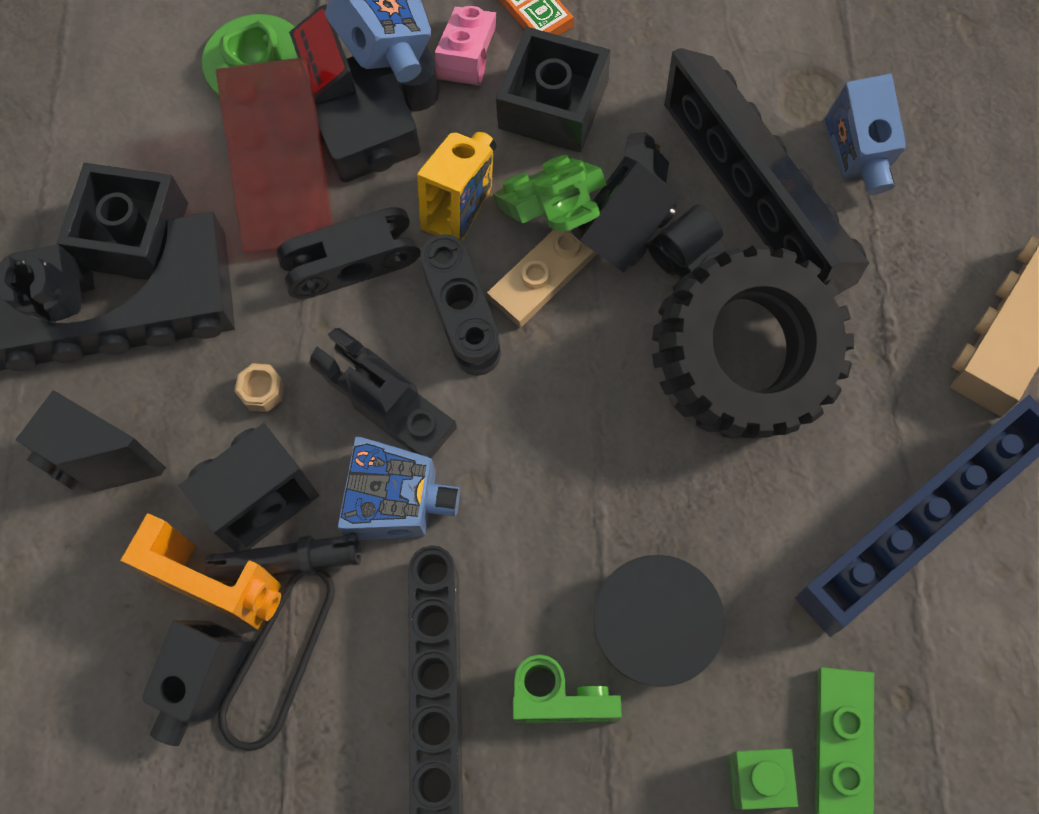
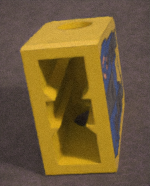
(455, 184)

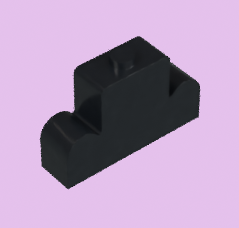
(374, 124)

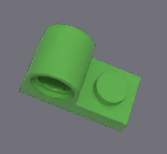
(589, 705)

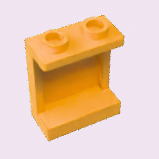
(162, 555)

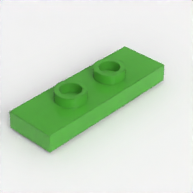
(844, 742)

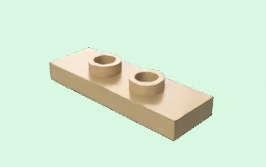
(540, 276)

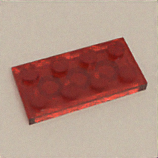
(274, 151)

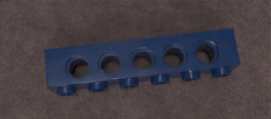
(924, 520)

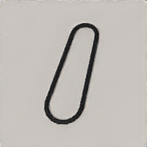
(298, 675)

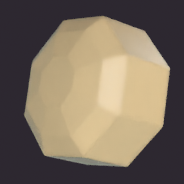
(259, 387)

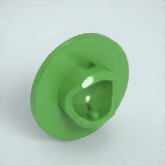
(247, 42)

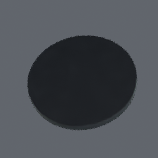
(659, 620)

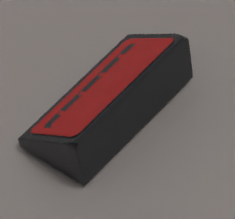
(323, 49)

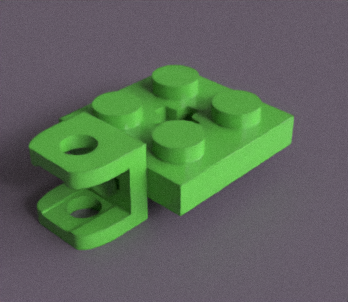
(557, 192)

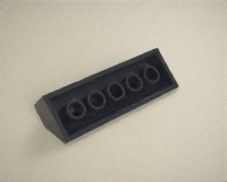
(757, 169)

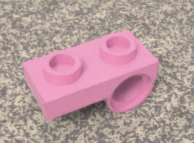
(464, 45)

